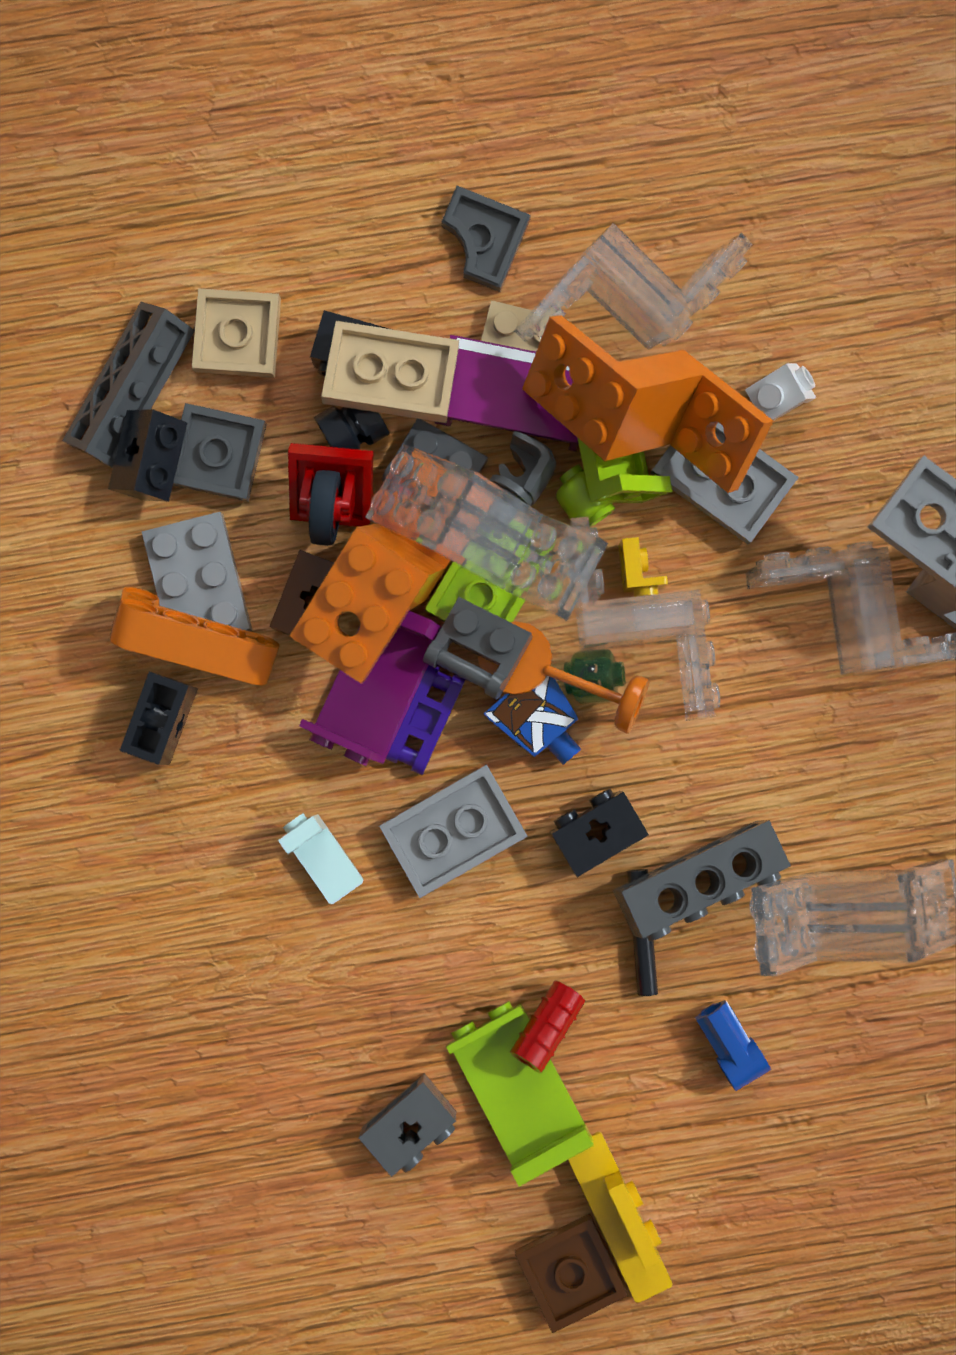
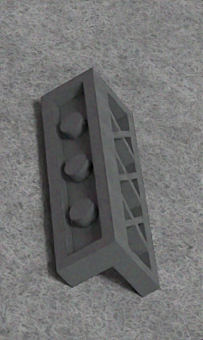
(131, 385)

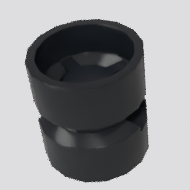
(351, 427)

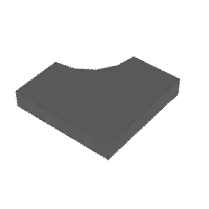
(487, 233)

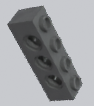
(763, 863)

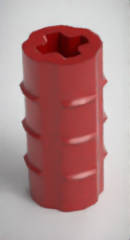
(547, 1026)

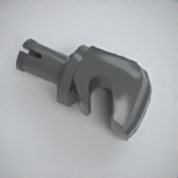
(536, 463)

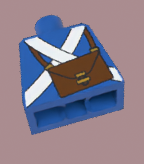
(537, 720)

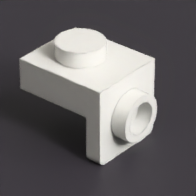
(782, 390)

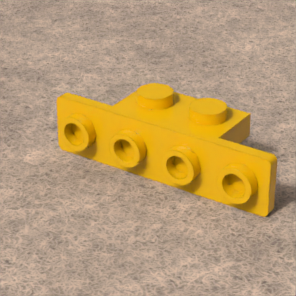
(617, 1213)

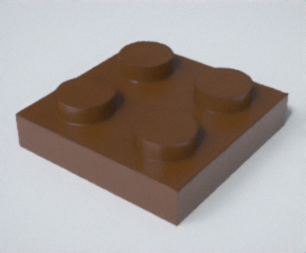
(571, 1273)

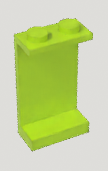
(524, 1107)

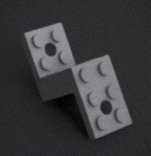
(930, 549)

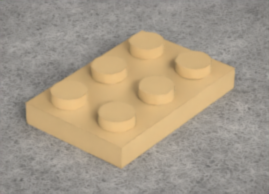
(390, 371)

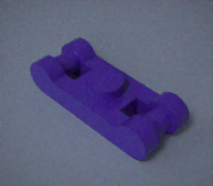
(425, 719)

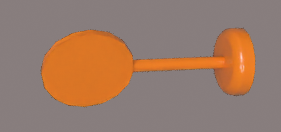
(536, 666)

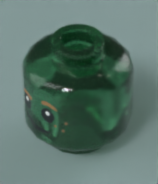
(597, 667)

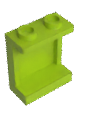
(621, 478)

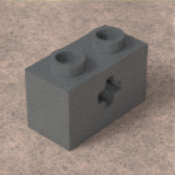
(418, 1103)

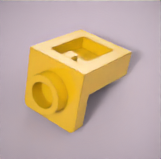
(634, 562)

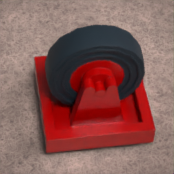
(329, 488)

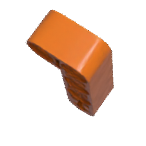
(191, 640)

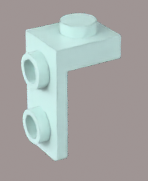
(321, 856)

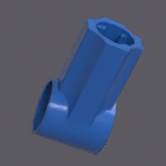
(736, 1053)

